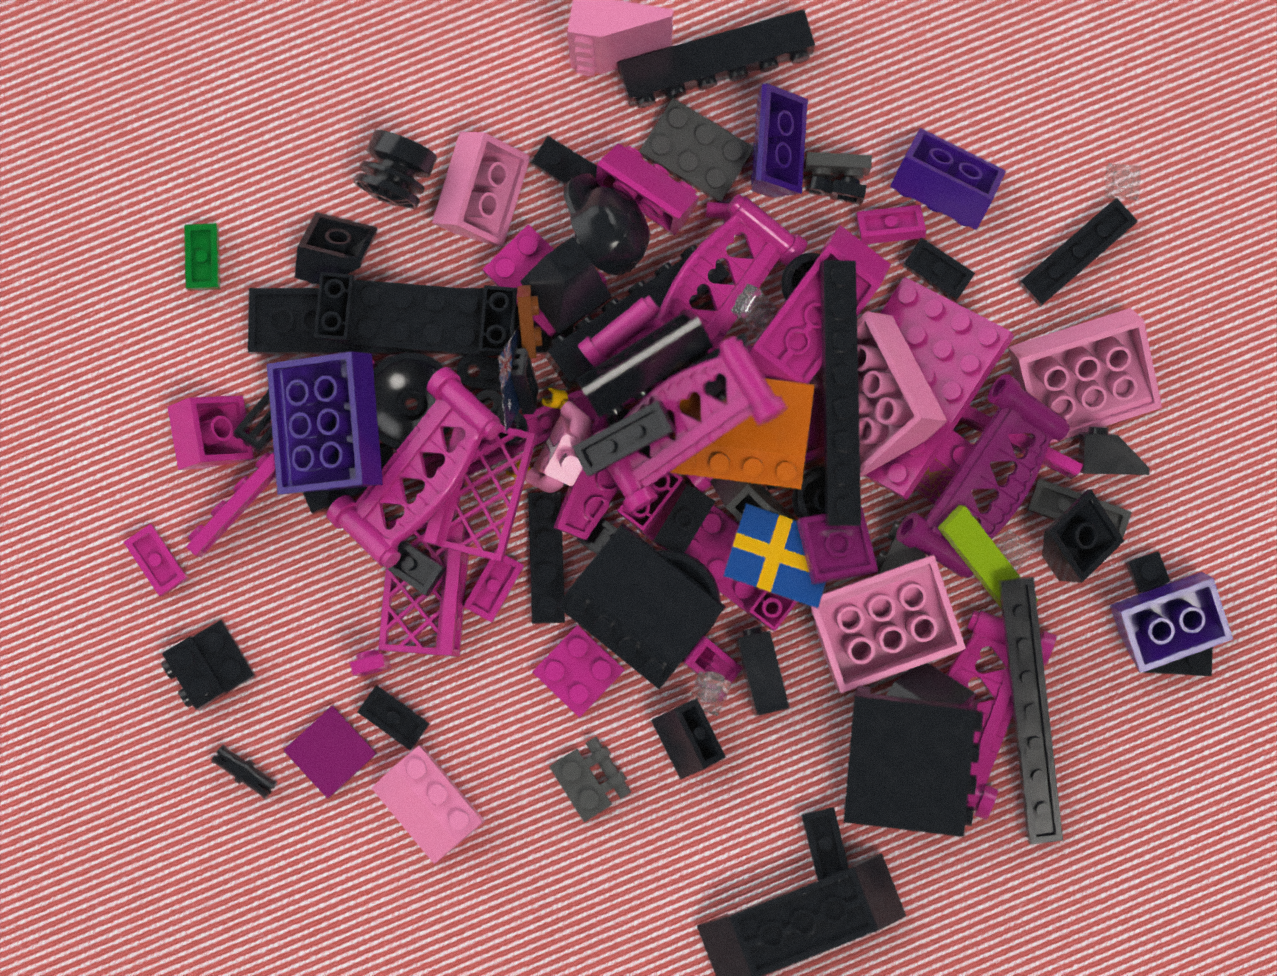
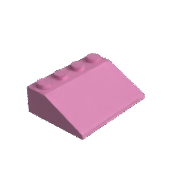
(614, 31)
(1091, 371)
(894, 396)
(886, 624)

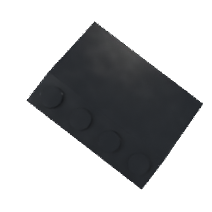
(641, 606)

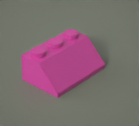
(649, 185)

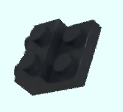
(207, 666)

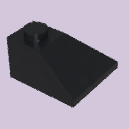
(332, 247)
(566, 285)
(1080, 539)

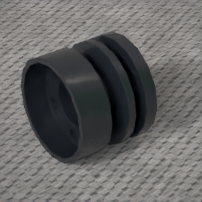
(393, 175)

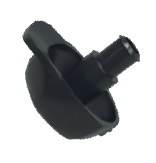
(606, 224)

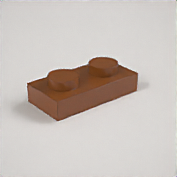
(528, 307)

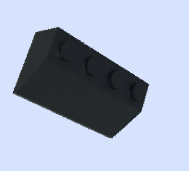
(645, 363)

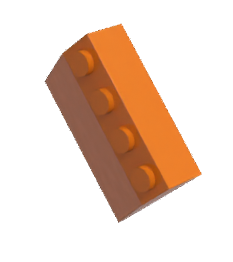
(755, 453)

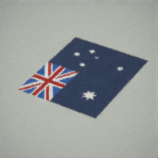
(510, 400)

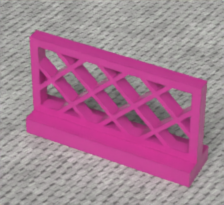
(442, 522)
(451, 601)

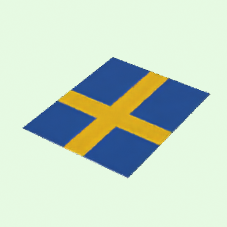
(772, 557)

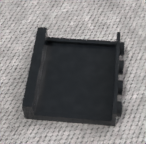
(912, 763)

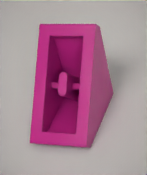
(709, 657)

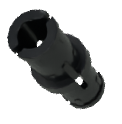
(244, 771)

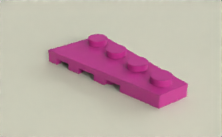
(587, 498)

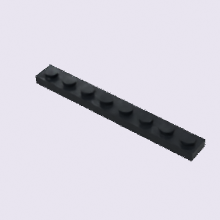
(840, 393)
(1030, 710)

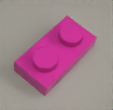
(891, 224)
(156, 560)
(493, 587)
(369, 663)

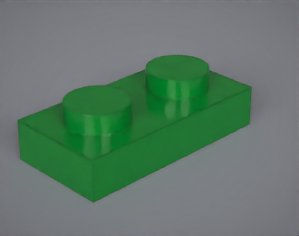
(202, 256)

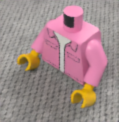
(558, 460)

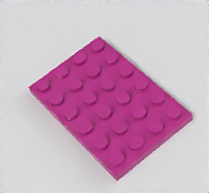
(955, 356)

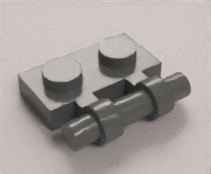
(582, 786)

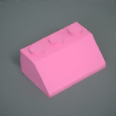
(481, 188)
(427, 804)

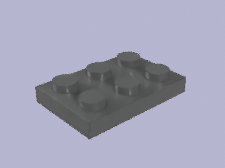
(696, 150)

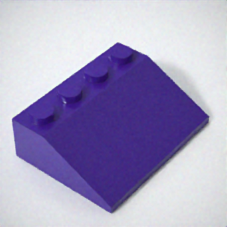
(324, 423)

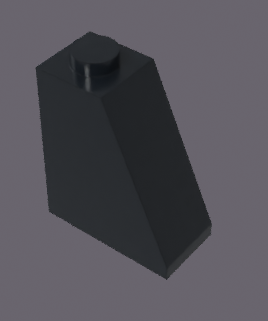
(762, 672)

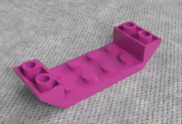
(793, 339)
(712, 549)

